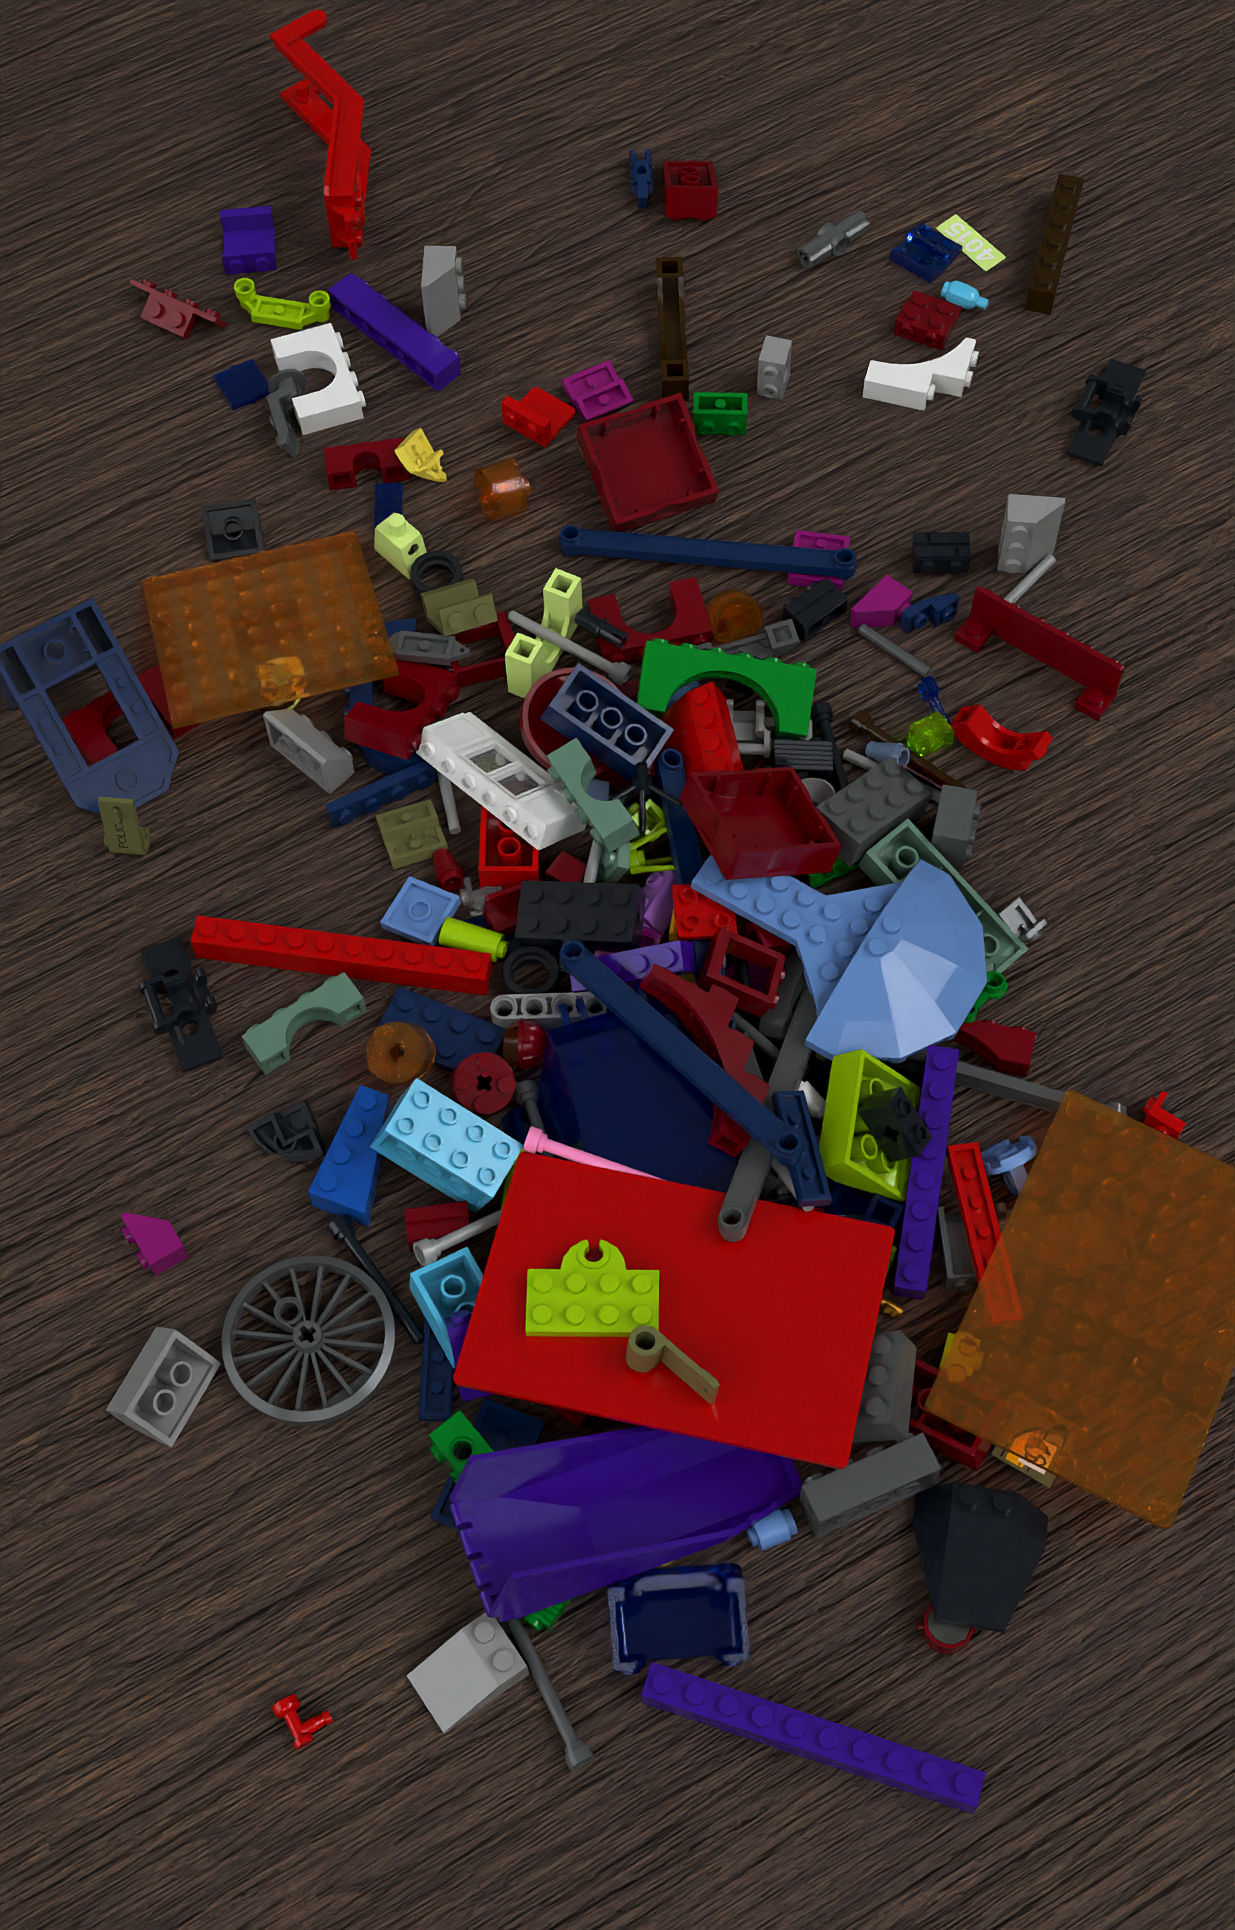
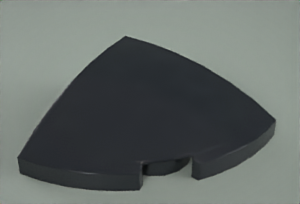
(290, 1133)

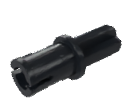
(601, 628)

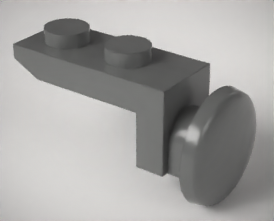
(282, 388)

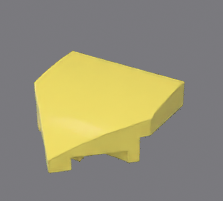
(420, 458)

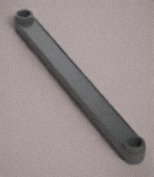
(1001, 1085)
(755, 1159)

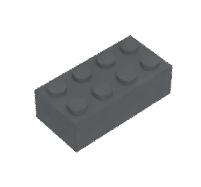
(873, 808)
(868, 1484)

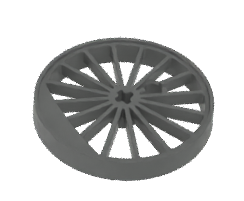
(352, 1395)

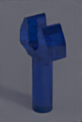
(929, 692)

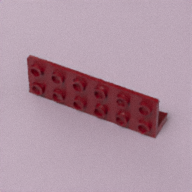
(1045, 643)

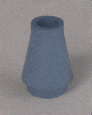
(883, 750)

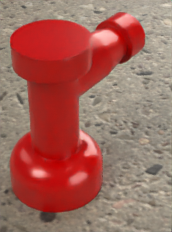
(300, 1731)

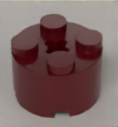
(499, 1078)

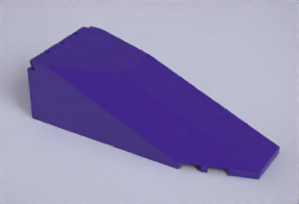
(604, 1509)

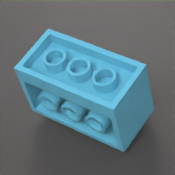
(446, 1145)

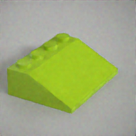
(846, 1144)

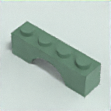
(608, 819)
(333, 1001)

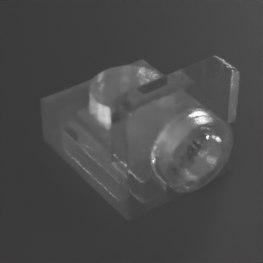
(476, 898)

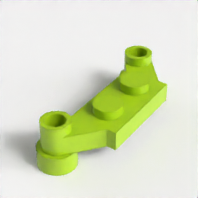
(280, 311)

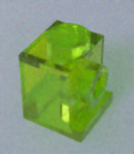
(930, 734)

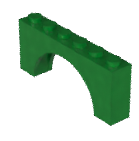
(782, 686)

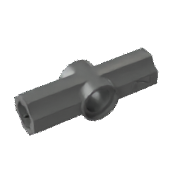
(833, 239)

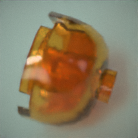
(734, 615)

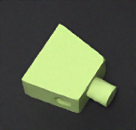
(395, 539)

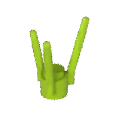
(638, 861)

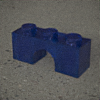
(850, 1205)

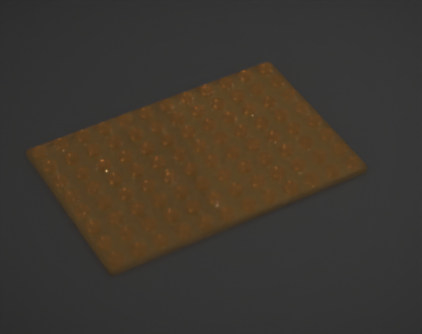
(1104, 1313)

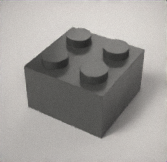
(956, 824)

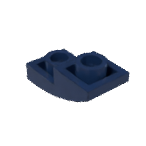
(934, 609)

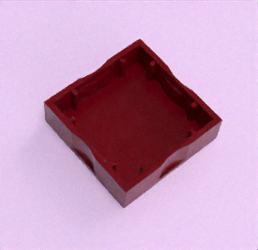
(647, 463)
(759, 823)

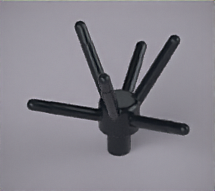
(643, 786)

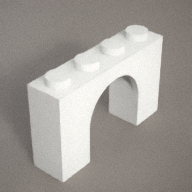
(321, 349)

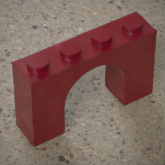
(688, 626)
(92, 722)
(402, 731)

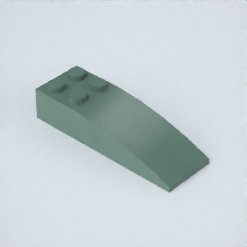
(899, 853)

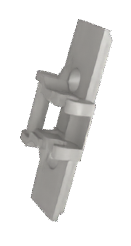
(755, 728)

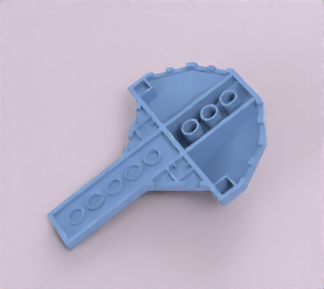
(882, 961)

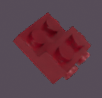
(927, 320)

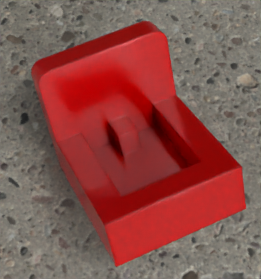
(1160, 1119)

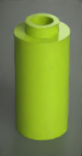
(470, 937)

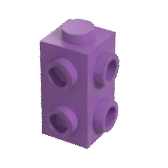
(659, 900)

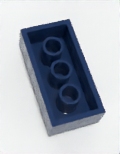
(606, 722)

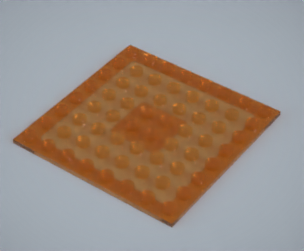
(267, 629)

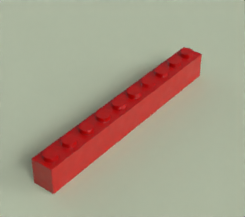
(339, 953)

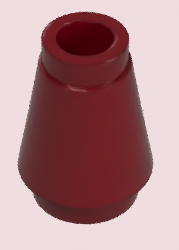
(448, 872)

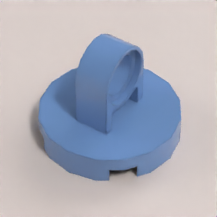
(1009, 1161)

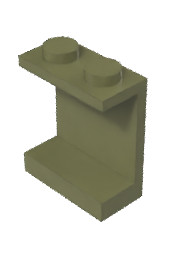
(458, 607)

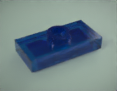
(387, 501)

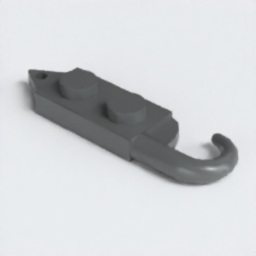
(427, 648)

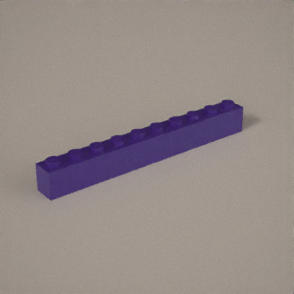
(813, 1737)

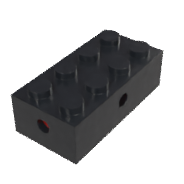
(595, 914)

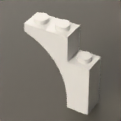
(916, 383)

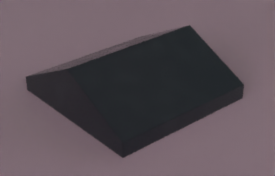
(232, 529)

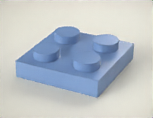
(420, 911)

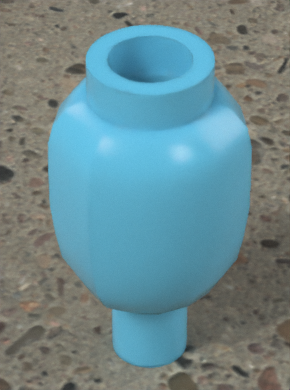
(963, 295)

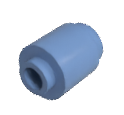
(772, 1529)

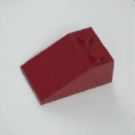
(689, 190)

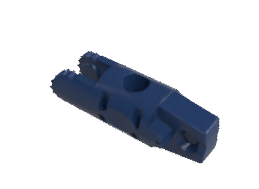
(641, 176)

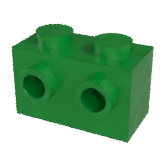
(720, 413)

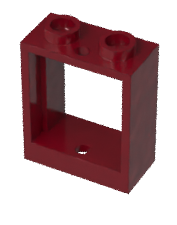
(486, 670)
(752, 952)

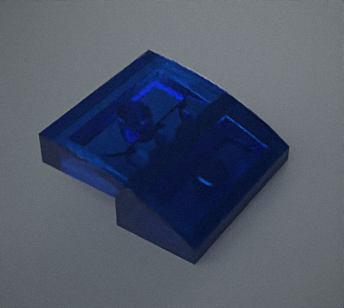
(925, 252)

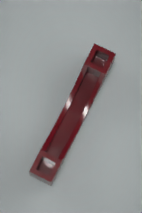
(1002, 1046)

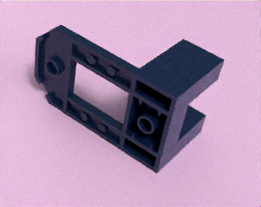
(59, 651)

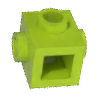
(654, 818)

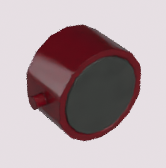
(943, 1636)

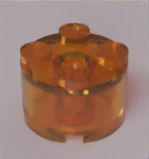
(502, 489)
(384, 1056)

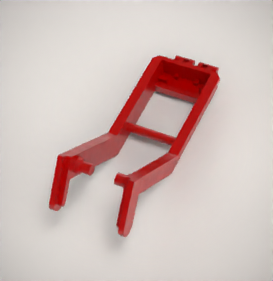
(340, 128)

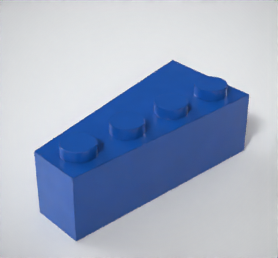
(351, 1167)

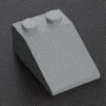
(468, 1672)

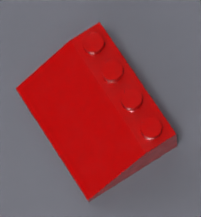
(703, 731)

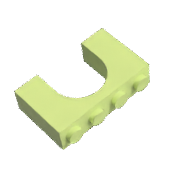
(532, 658)

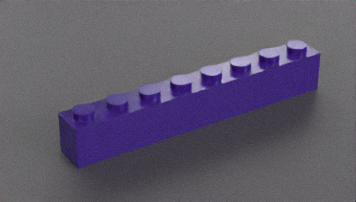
(926, 1175)

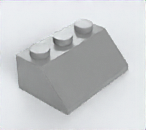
(442, 288)
(1028, 531)
(308, 748)
(164, 1386)

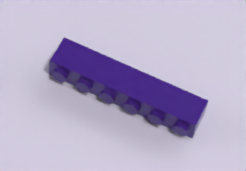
(395, 331)

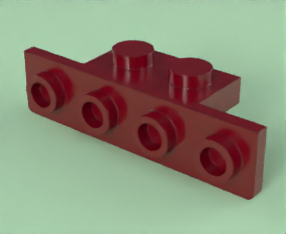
(171, 314)

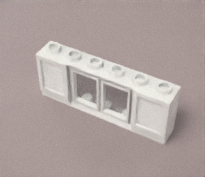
(500, 779)

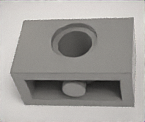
(774, 367)

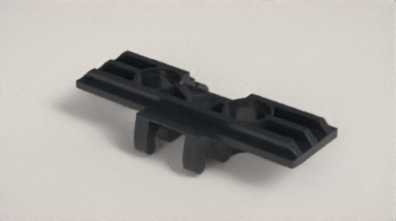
(1114, 415)
(189, 1001)

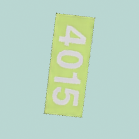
(973, 243)

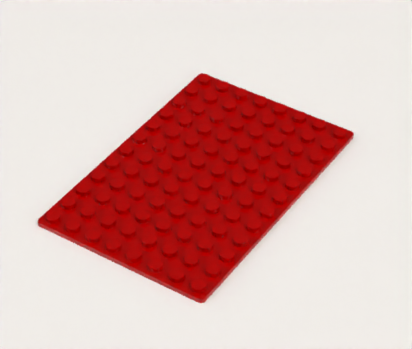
(769, 1316)

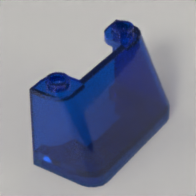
(679, 1616)

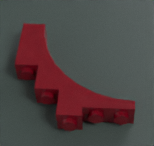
(707, 1019)

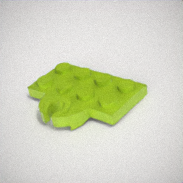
(591, 1296)

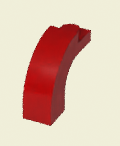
(995, 743)

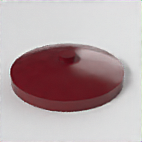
(537, 734)

